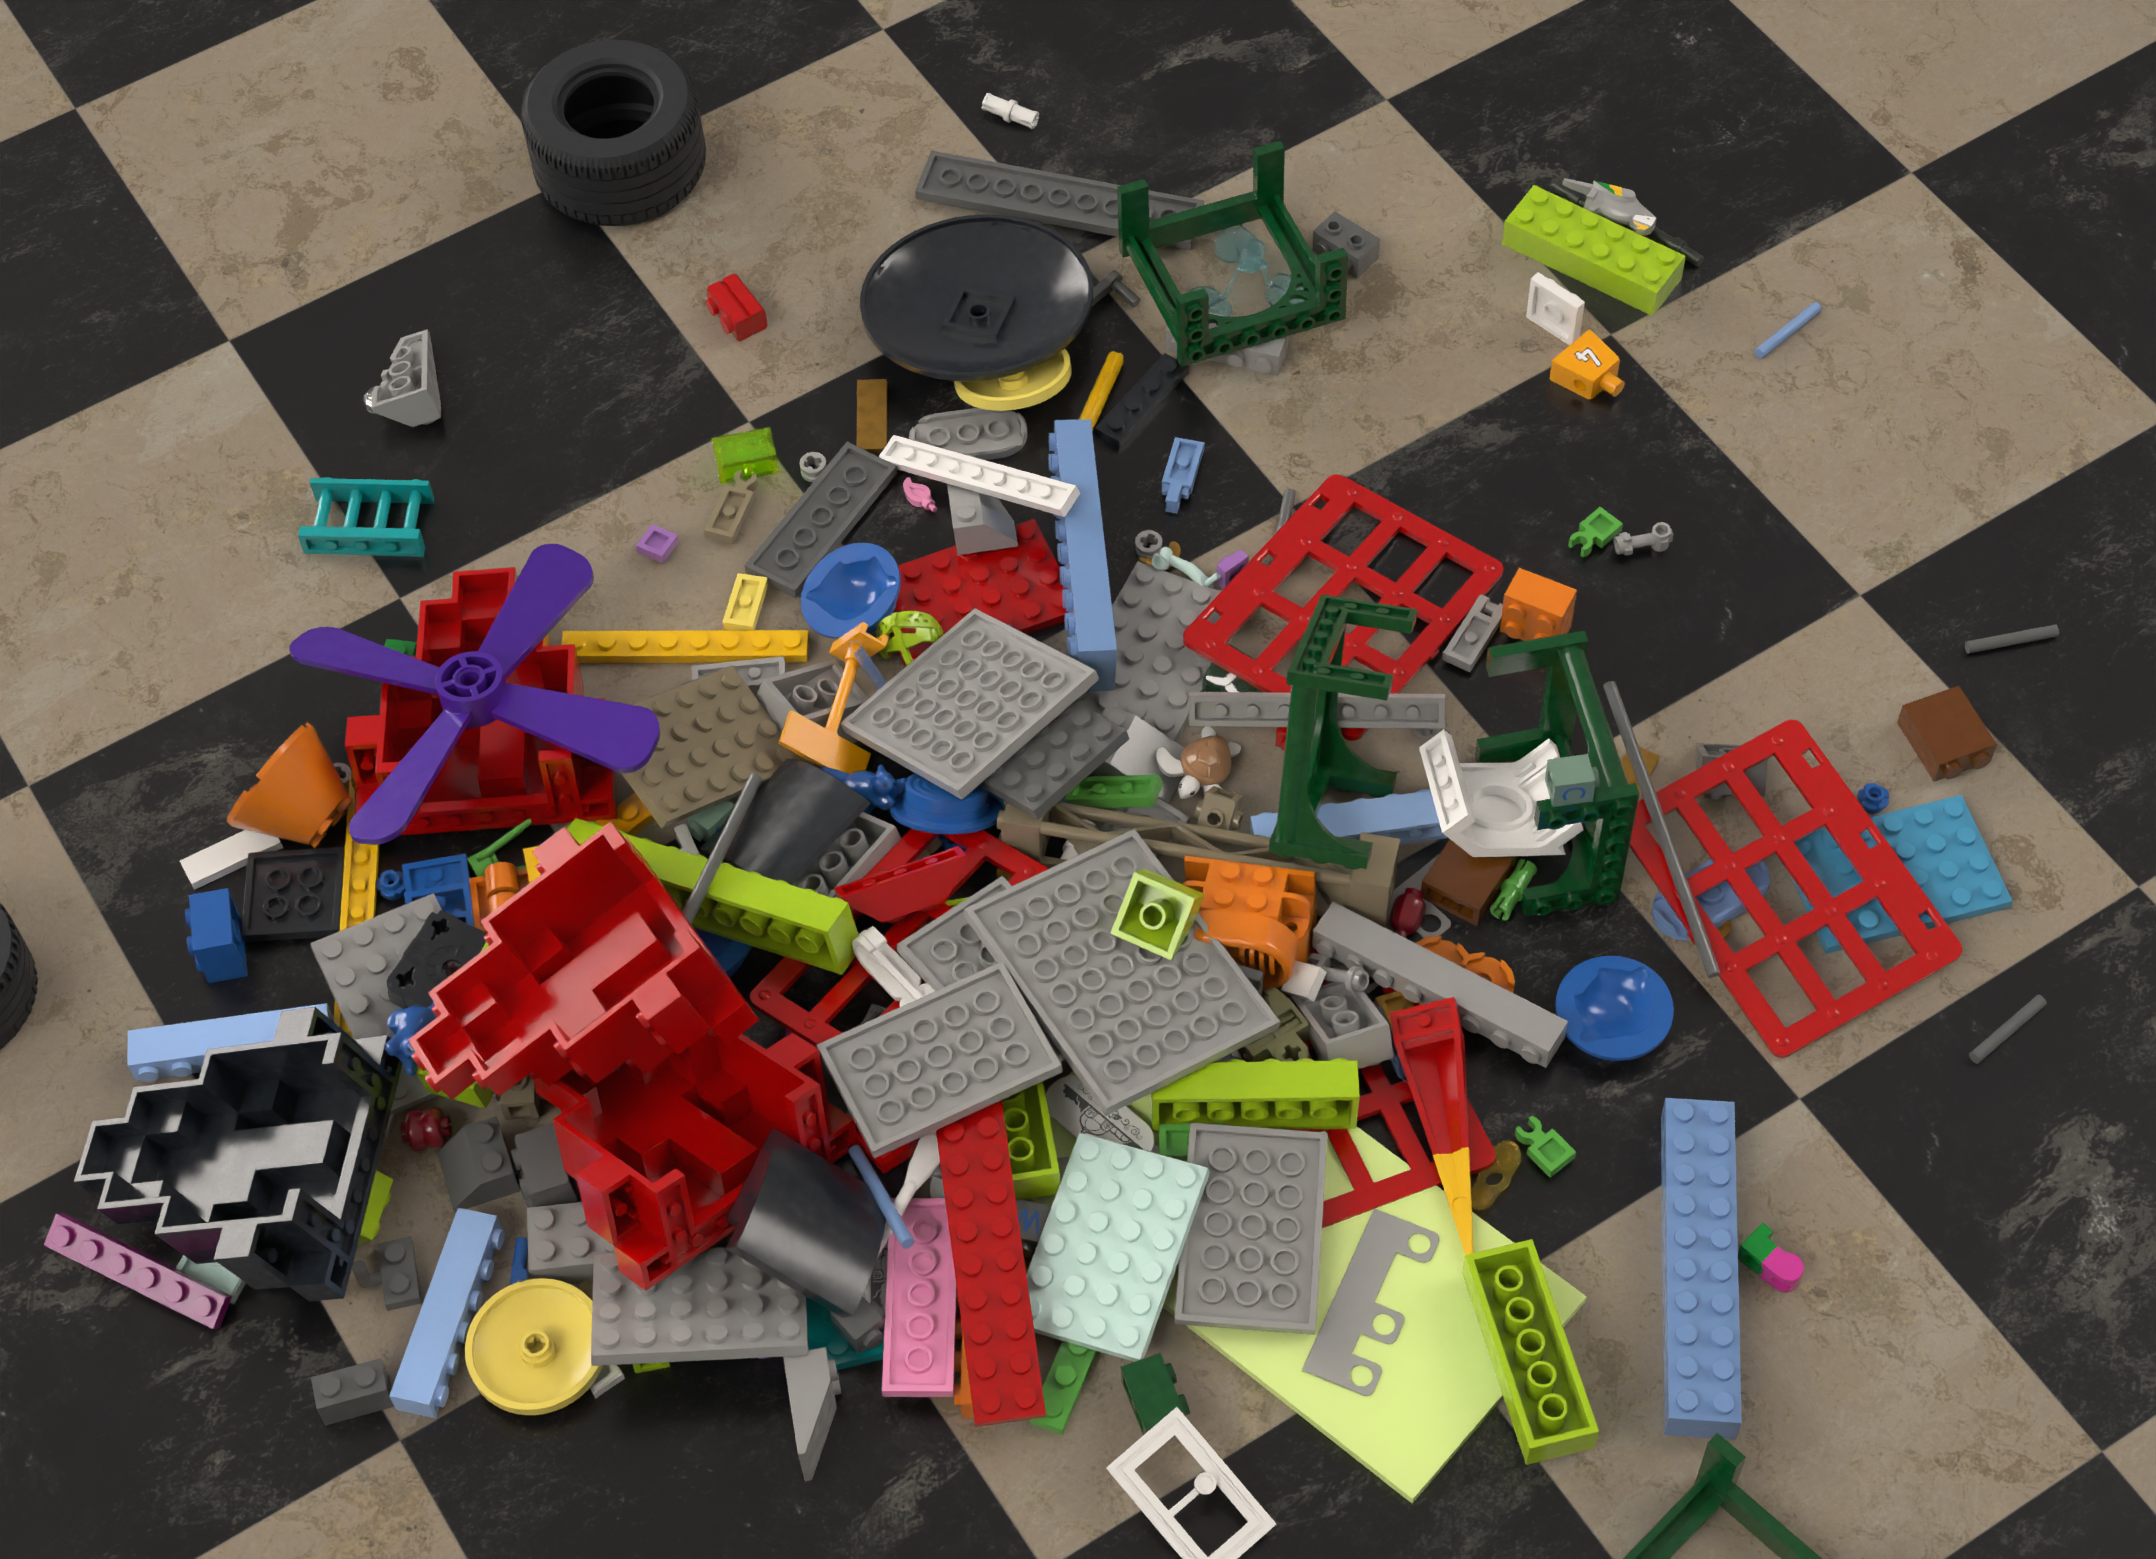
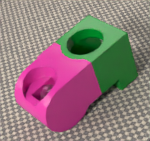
(1769, 1261)

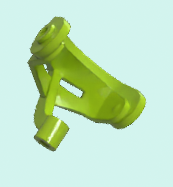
(926, 629)

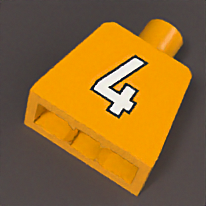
(1587, 367)

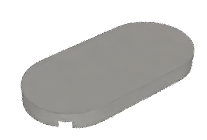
(973, 432)

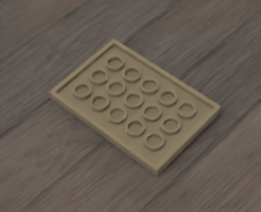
(706, 747)

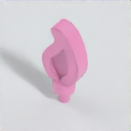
(918, 495)

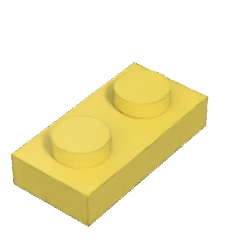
(745, 602)

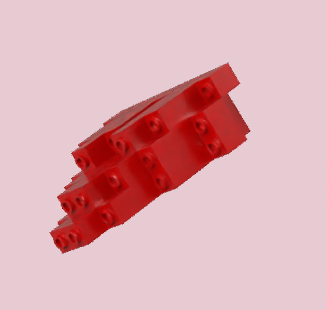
(495, 770)
(578, 976)
(674, 1146)

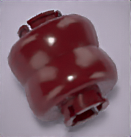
(426, 1129)

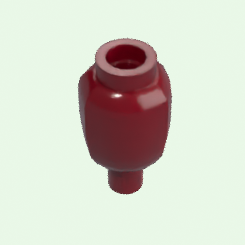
(1408, 912)

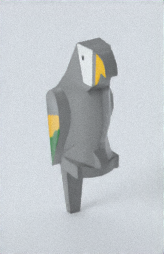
(1615, 204)

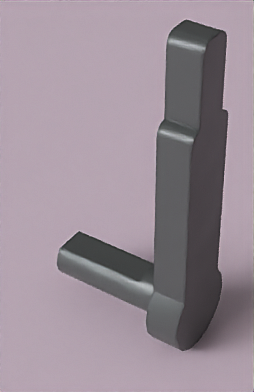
(1113, 282)

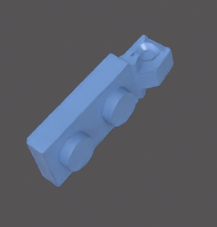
(1181, 471)

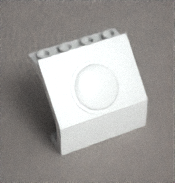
(1493, 805)

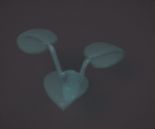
(1241, 246)

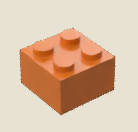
(1536, 607)

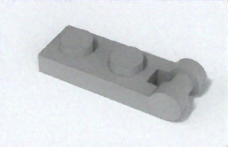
(1473, 634)

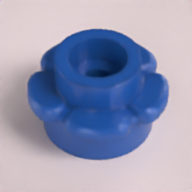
(1871, 804)
(391, 891)

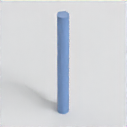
(881, 1197)

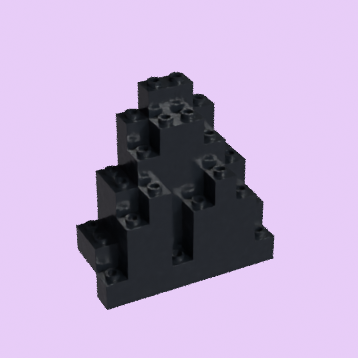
(256, 1157)

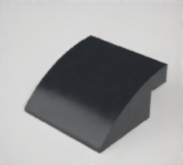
(791, 822)
(808, 1224)

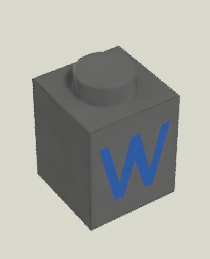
(1032, 1220)

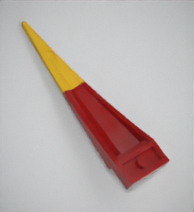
(1434, 1063)

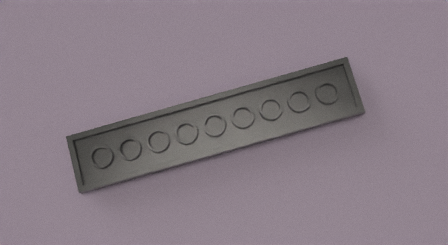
(1035, 194)

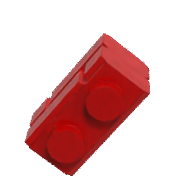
(736, 307)

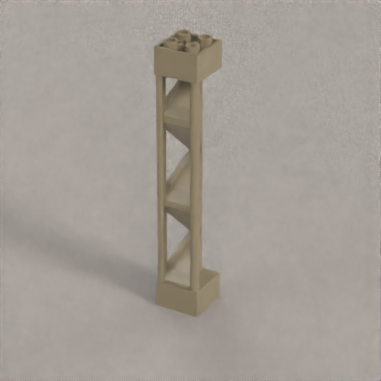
(1363, 891)

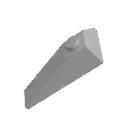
(410, 384)
(979, 522)

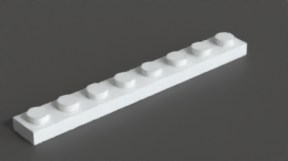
(981, 476)

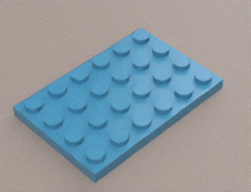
(1939, 850)

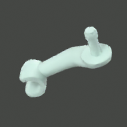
(1167, 558)

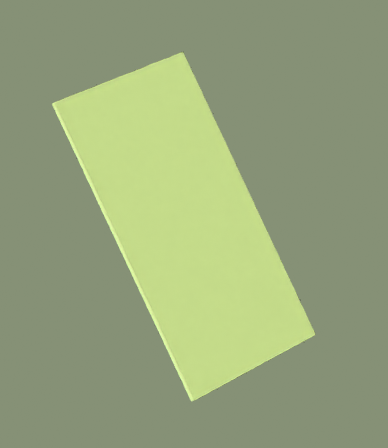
(1435, 1374)

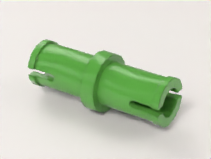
(1512, 889)

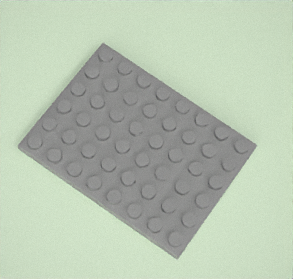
(1107, 1004)

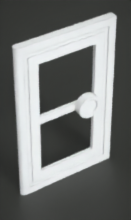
(1205, 1483)

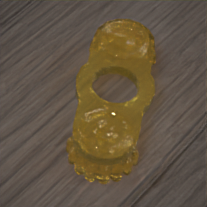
(1506, 1162)

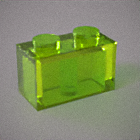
(745, 451)

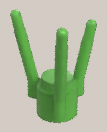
(486, 857)

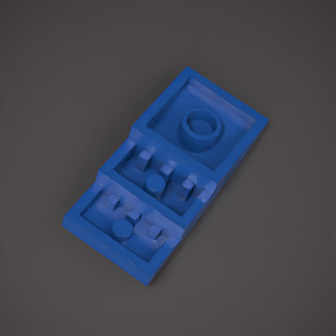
(445, 878)

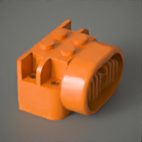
(1256, 913)

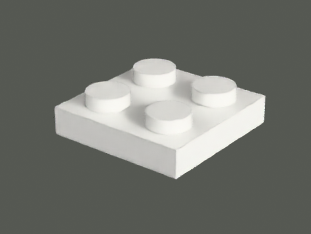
(1555, 308)

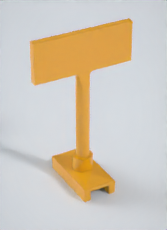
(823, 744)

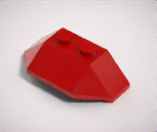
(906, 888)

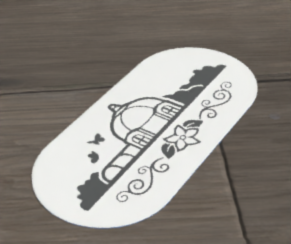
(1079, 1113)

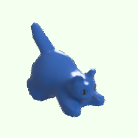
(877, 788)
(404, 1025)

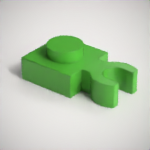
(1596, 529)
(1547, 1149)

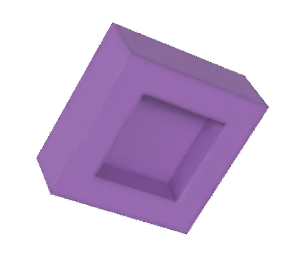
(657, 543)
(1230, 567)

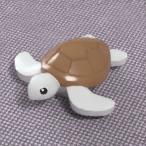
(1202, 762)

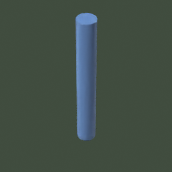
(1789, 329)

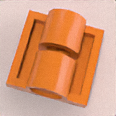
(495, 888)

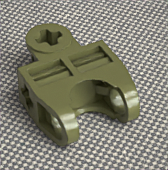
(1287, 1041)

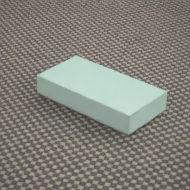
(214, 1275)

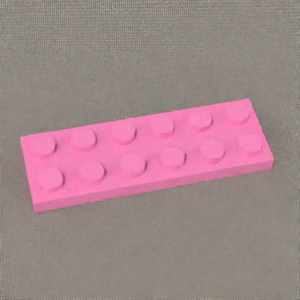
(920, 1306)

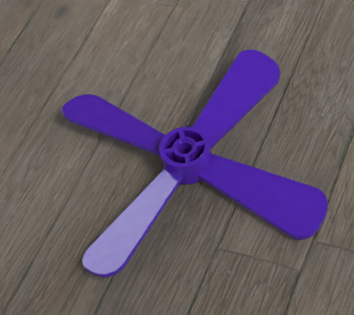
(476, 692)

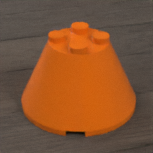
(296, 793)

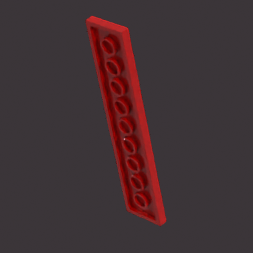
(990, 1269)

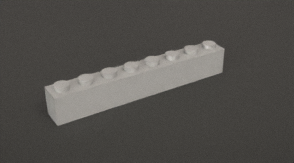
(1428, 978)

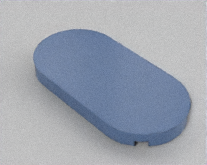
(1718, 903)

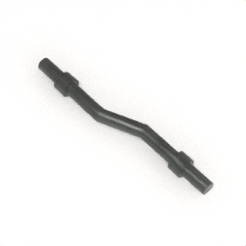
(1673, 243)

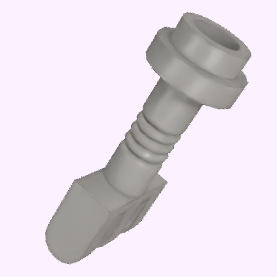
(1354, 979)

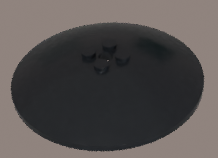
(934, 282)

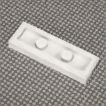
(226, 856)

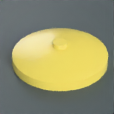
(1019, 389)
(532, 1347)

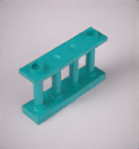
(366, 541)

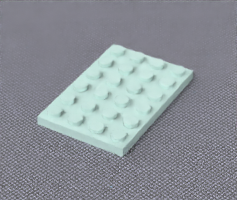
(1112, 1246)

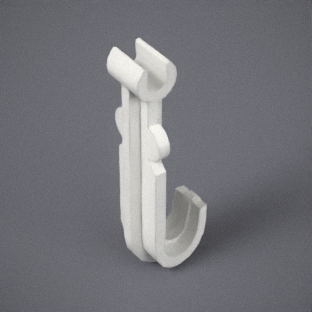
(889, 968)

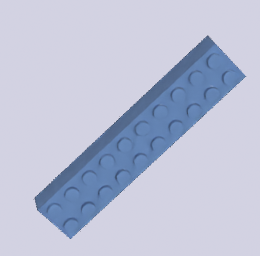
(1083, 554)
(1700, 1269)

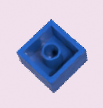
(216, 935)

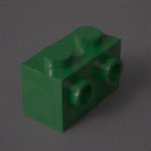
(1152, 1390)

